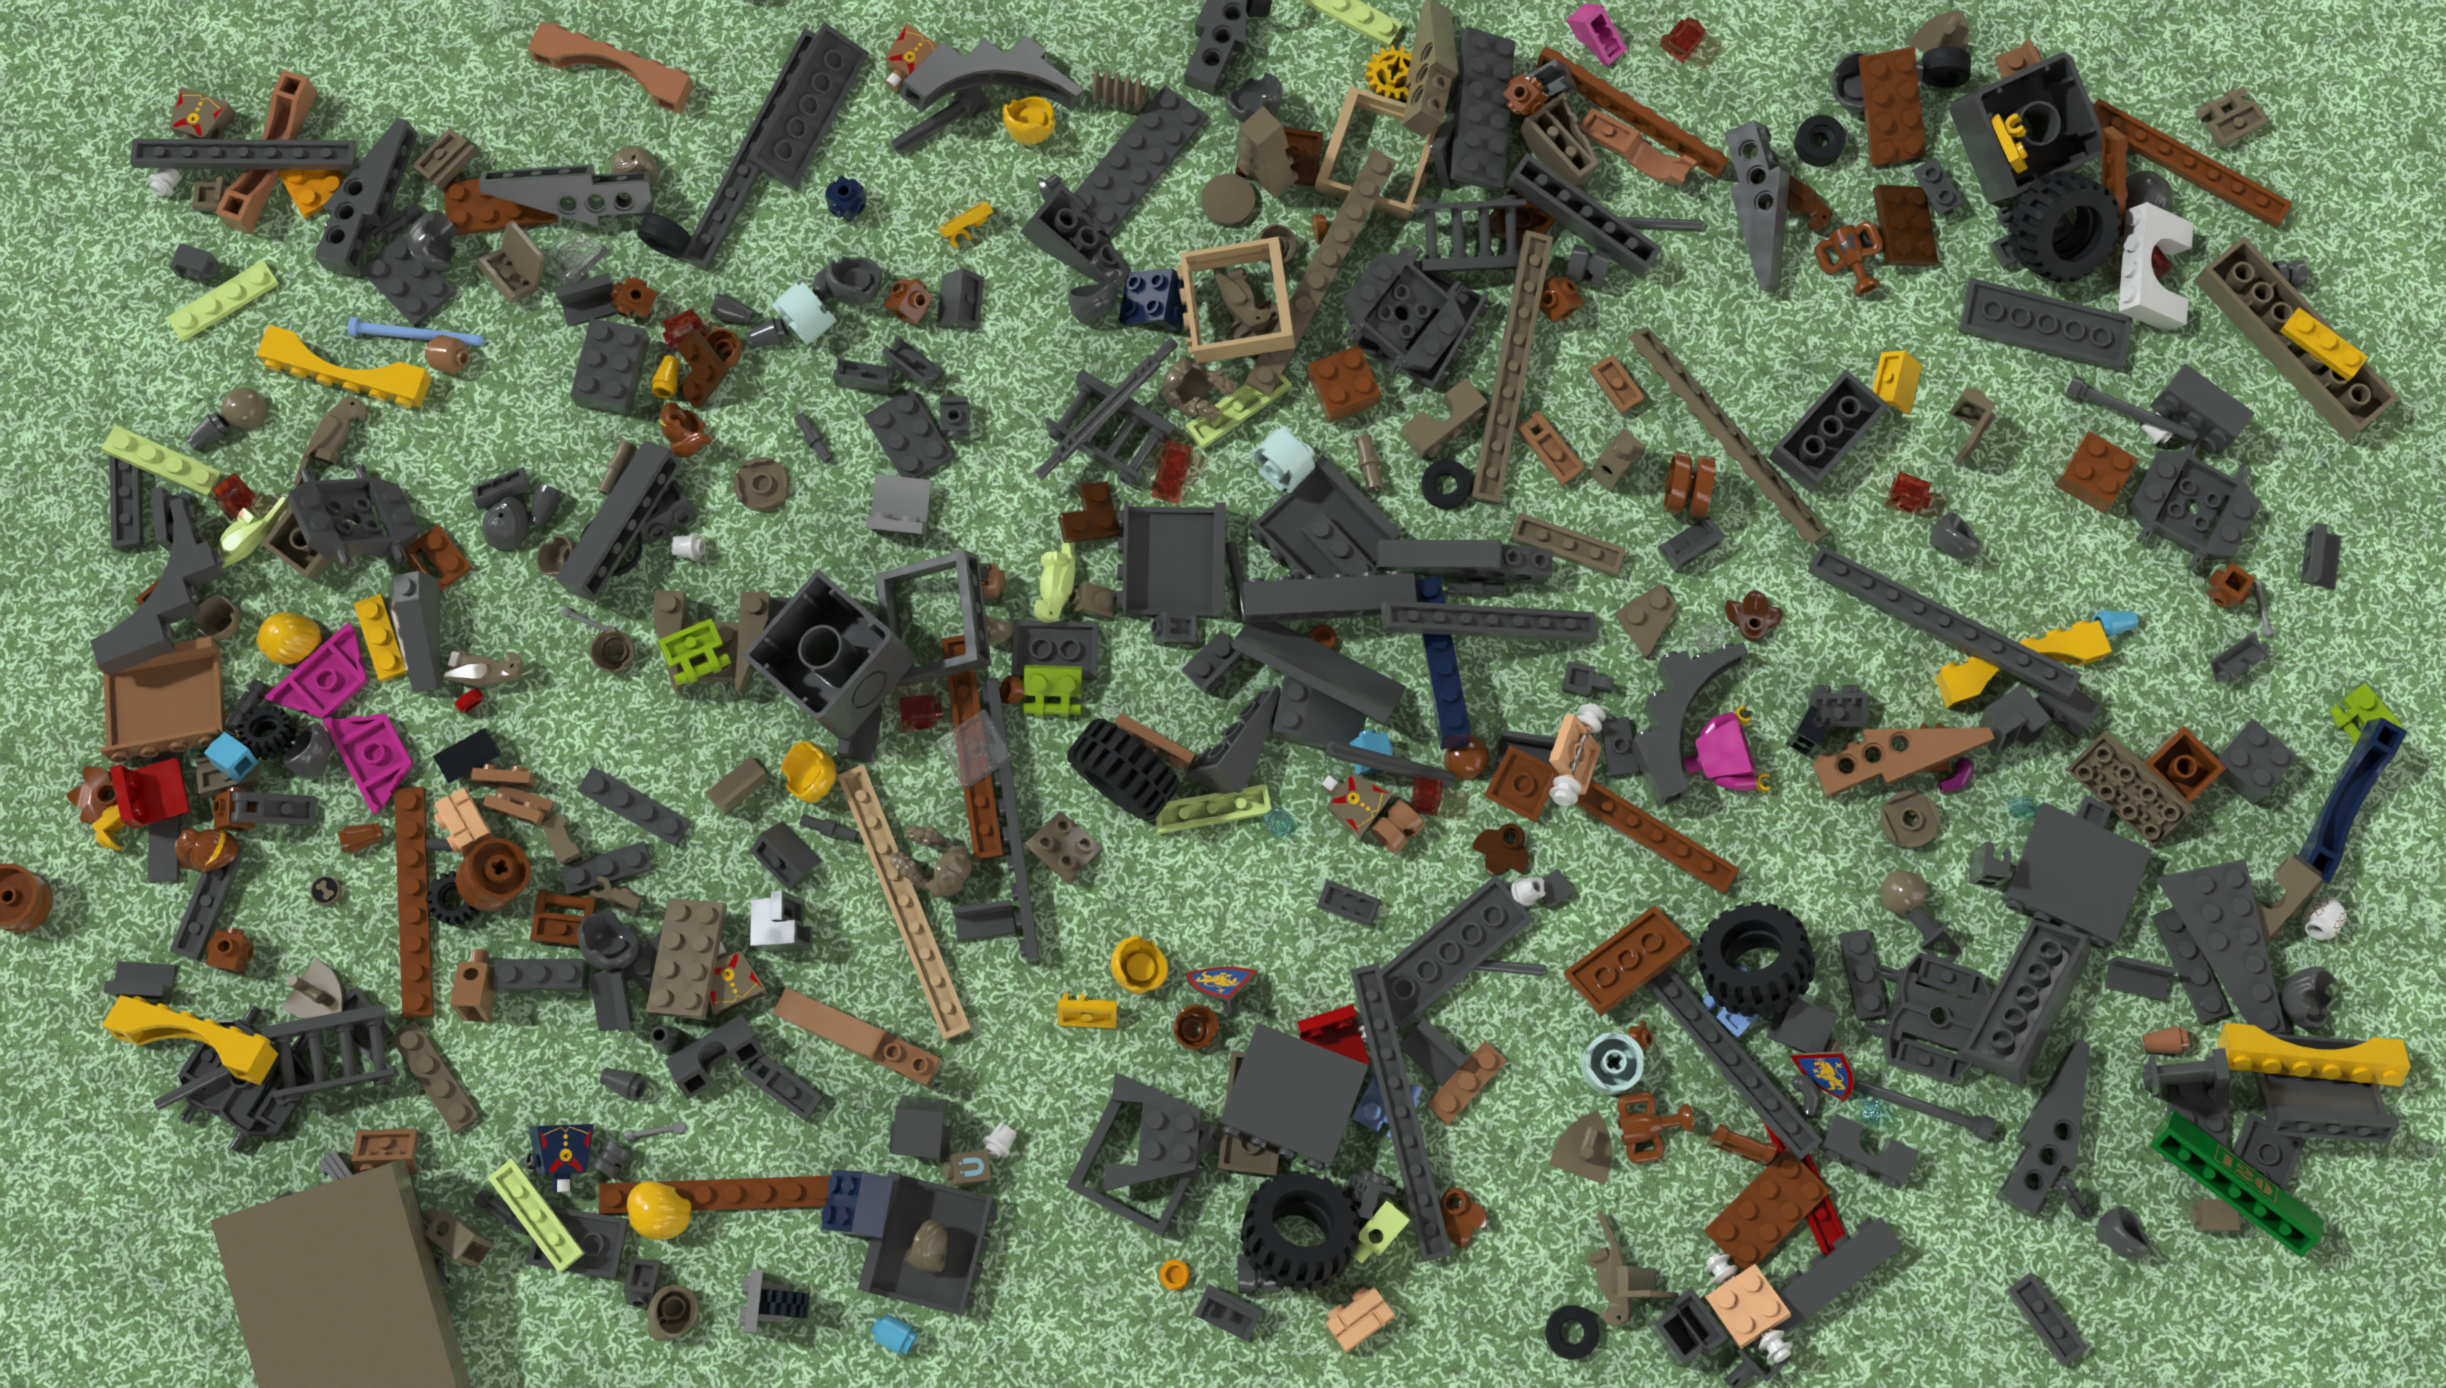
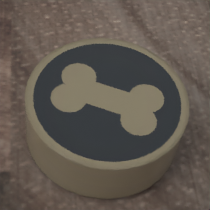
(326, 890)

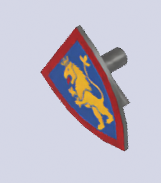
(1221, 983)

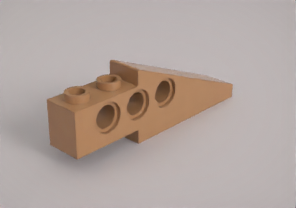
(1923, 751)
(858, 1037)

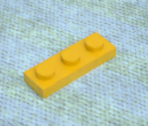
(2323, 344)
(380, 637)

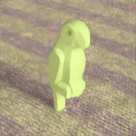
(248, 532)
(1055, 582)

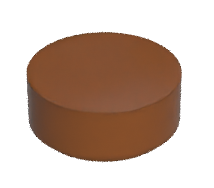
(1319, 227)
(1324, 635)
(1012, 690)

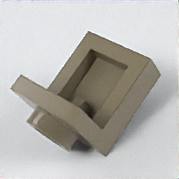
(209, 194)
(1092, 600)

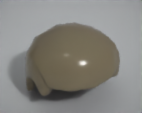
(1286, 237)
(244, 408)
(552, 552)
(213, 613)
(998, 630)
(612, 643)
(1903, 891)

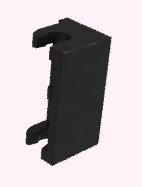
(1807, 737)
(467, 754)

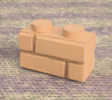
(462, 820)
(1358, 1319)

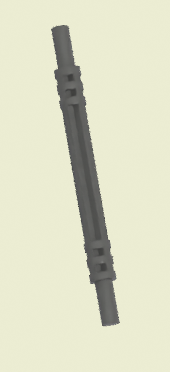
(1106, 408)

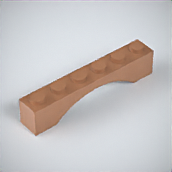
(561, 48)
(249, 193)

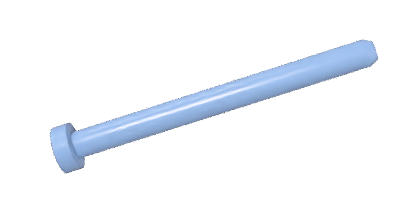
(355, 327)

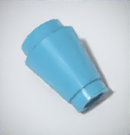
(2116, 621)

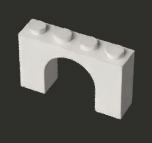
(2140, 291)

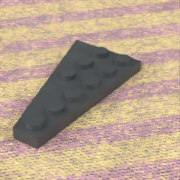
(2226, 925)

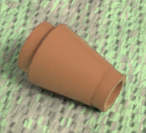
(2168, 1040)

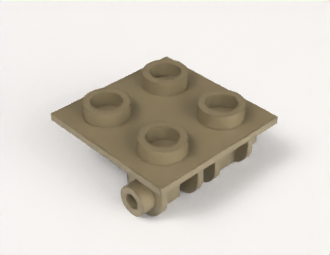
(1063, 847)

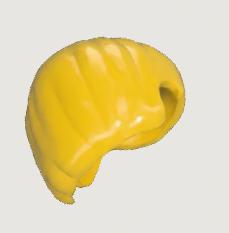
(1029, 120)
(288, 638)
(808, 771)
(1138, 965)
(657, 1211)

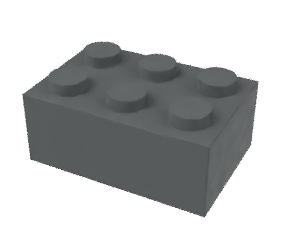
(610, 367)
(2203, 407)

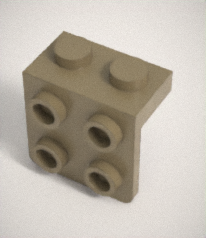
(515, 266)
(1976, 411)

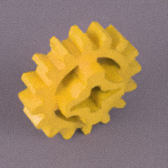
(1382, 68)

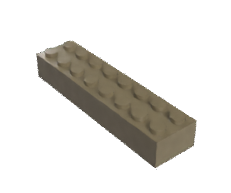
(2260, 304)

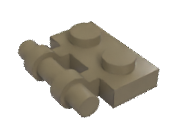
(2235, 124)

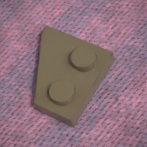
(1647, 617)

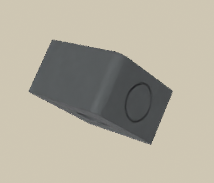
(2060, 117)
(803, 638)

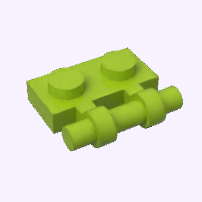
(689, 644)
(1052, 681)
(2364, 706)

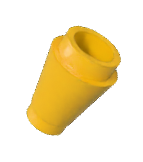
(666, 378)

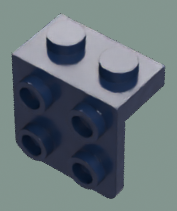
(1153, 298)

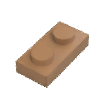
(1616, 384)
(493, 776)

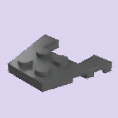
(1166, 1136)

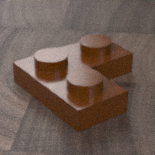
(706, 368)
(1095, 520)

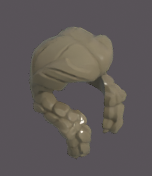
(1189, 383)
(950, 870)

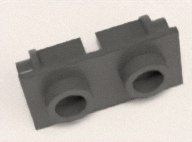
(1937, 187)
(2233, 660)

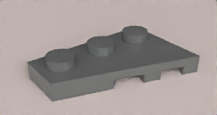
(1442, 149)

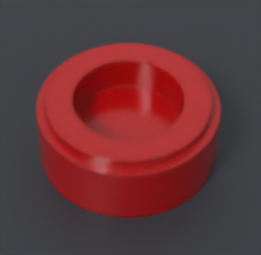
(469, 700)

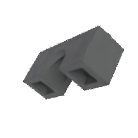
(541, 974)
(694, 1063)
(1842, 1142)

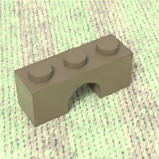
(1427, 435)
(2298, 880)

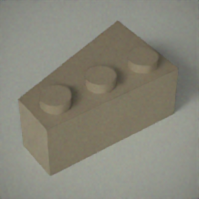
(1559, 142)
(1263, 152)

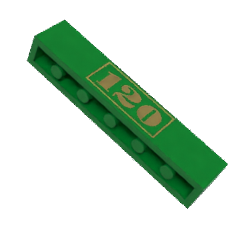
(2237, 1184)

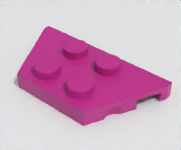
(324, 678)
(372, 755)

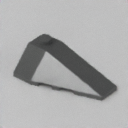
(1070, 236)
(416, 625)
(1236, 756)

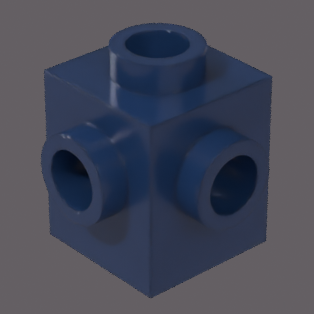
(845, 198)

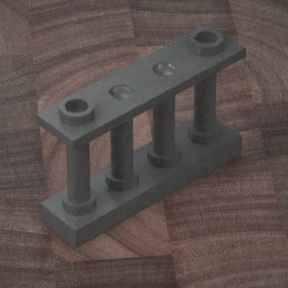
(1459, 259)
(1134, 414)
(313, 1029)
(2212, 1070)

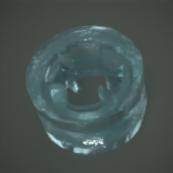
(2021, 805)
(1271, 824)
(1869, 1110)

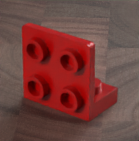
(150, 793)
(1335, 1032)

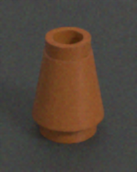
(358, 837)

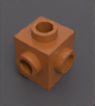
(1525, 95)
(632, 298)
(1559, 298)
(909, 300)
(2229, 586)
(223, 808)
(230, 950)

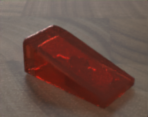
(1172, 471)

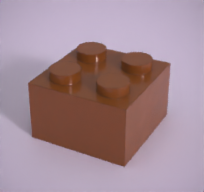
(1343, 383)
(2096, 472)
(2184, 763)

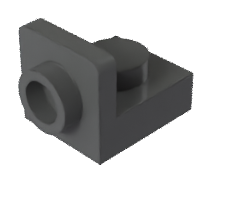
(1174, 628)
(641, 1282)

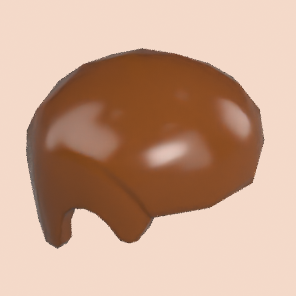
(728, 344)
(1467, 761)
(1185, 1030)

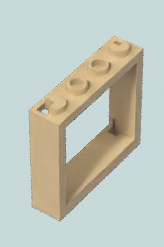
(1383, 106)
(1228, 256)

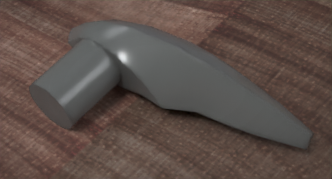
(1046, 186)

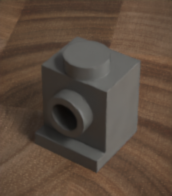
(194, 263)
(954, 406)

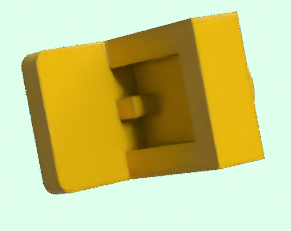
(107, 826)

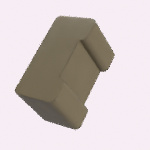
(561, 841)

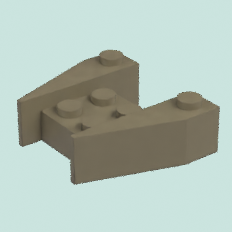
(754, 616)

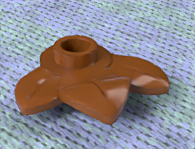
(92, 795)
(1461, 1221)

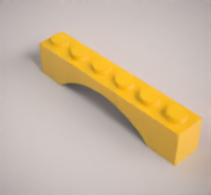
(397, 381)
(2076, 646)
(142, 1023)
(2373, 1062)

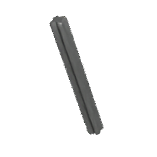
(1387, 763)

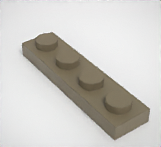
(1568, 544)
(435, 1077)

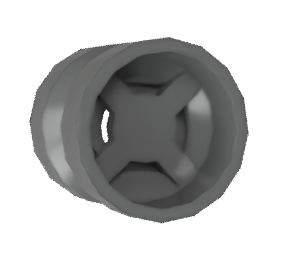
(2293, 272)
(611, 1159)

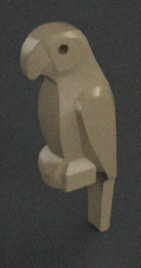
(1240, 299)
(331, 434)
(482, 670)
(1606, 1263)

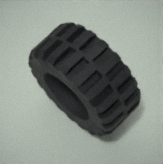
(2088, 241)
(1123, 769)
(1766, 988)
(1295, 1264)

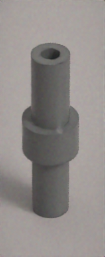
(813, 438)
(1476, 588)
(828, 828)

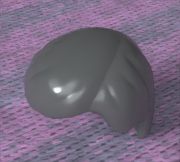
(1847, 82)
(1254, 95)
(2150, 188)
(431, 240)
(854, 280)
(607, 941)
(2307, 998)

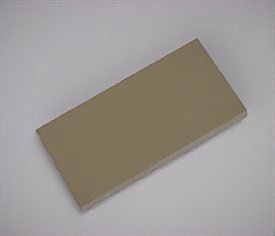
(2130, 788)

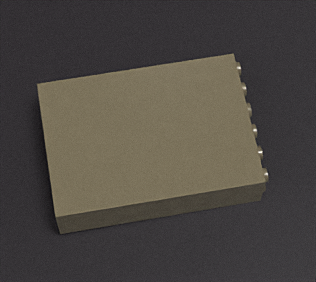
(341, 1287)

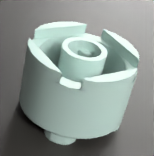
(803, 312)
(1283, 459)
(1611, 1046)

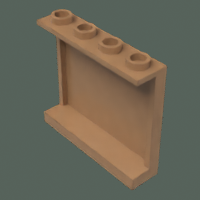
(165, 702)

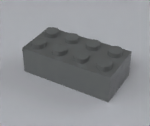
(1828, 431)

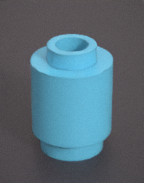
(894, 1334)

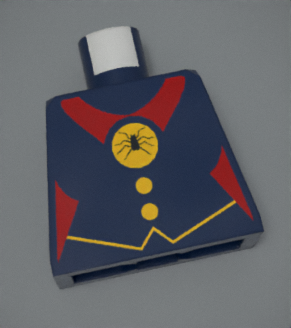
(561, 1151)

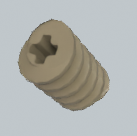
(1120, 90)

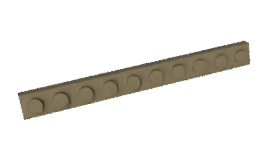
(1325, 266)
(1511, 367)
(1734, 441)

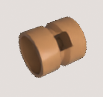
(1397, 827)

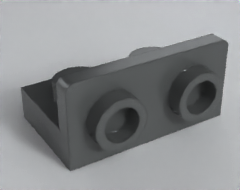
(669, 514)
(163, 515)
(1213, 663)
(1842, 707)
(1364, 1191)

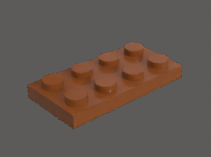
(1892, 106)
(479, 212)
(1627, 960)
(1766, 1210)

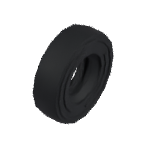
(1451, 468)
(1589, 1325)

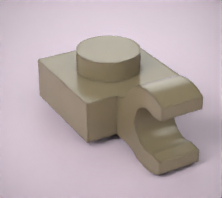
(622, 900)

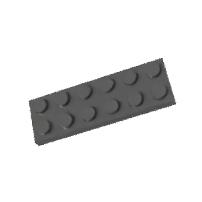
(808, 106)
(1482, 110)
(1139, 158)
(2045, 324)
(1452, 950)

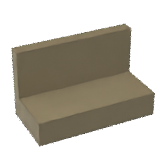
(738, 785)
(1639, 1284)

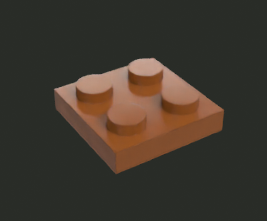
(1521, 783)

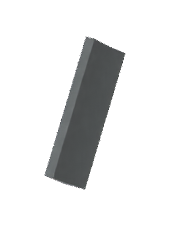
(1320, 668)
(2027, 1000)

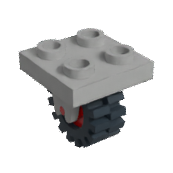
(769, 1302)

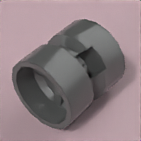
(1588, 266)
(1250, 1280)

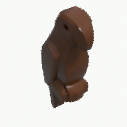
(1806, 202)

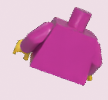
(1726, 754)

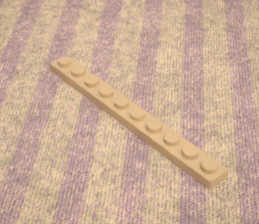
(904, 904)

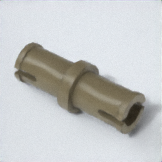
(1369, 463)
(616, 466)

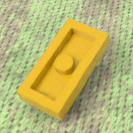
(2005, 133)
(975, 215)
(1086, 1013)

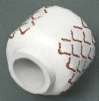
(2324, 918)

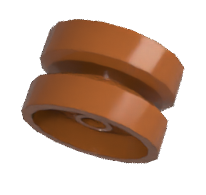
(1689, 484)
(492, 874)
(23, 899)

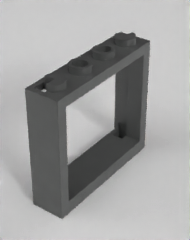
(972, 610)
(1179, 1195)

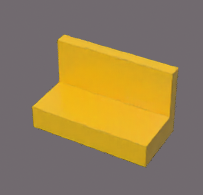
(1897, 379)

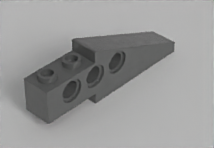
(1210, 27)
(546, 186)
(365, 200)
(1760, 226)
(1466, 560)
(2058, 1105)

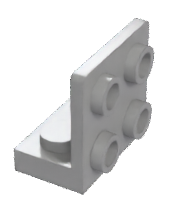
(900, 505)

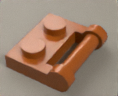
(441, 553)
(557, 927)
(1742, 1145)

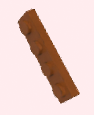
(2115, 168)

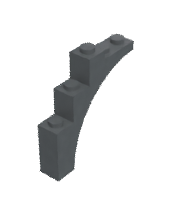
(986, 65)
(175, 597)
(1683, 680)

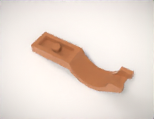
(1631, 145)

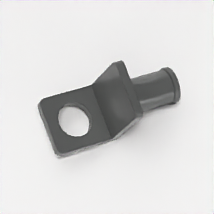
(1932, 933)
(1749, 1369)

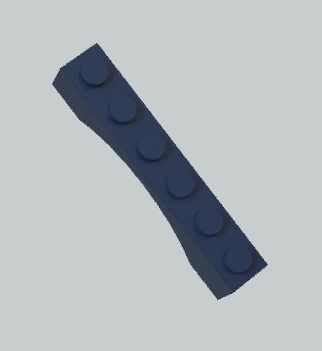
(1444, 676)
(2365, 764)

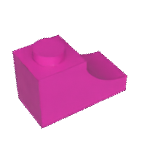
(1595, 30)

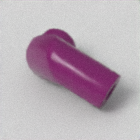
(1961, 777)

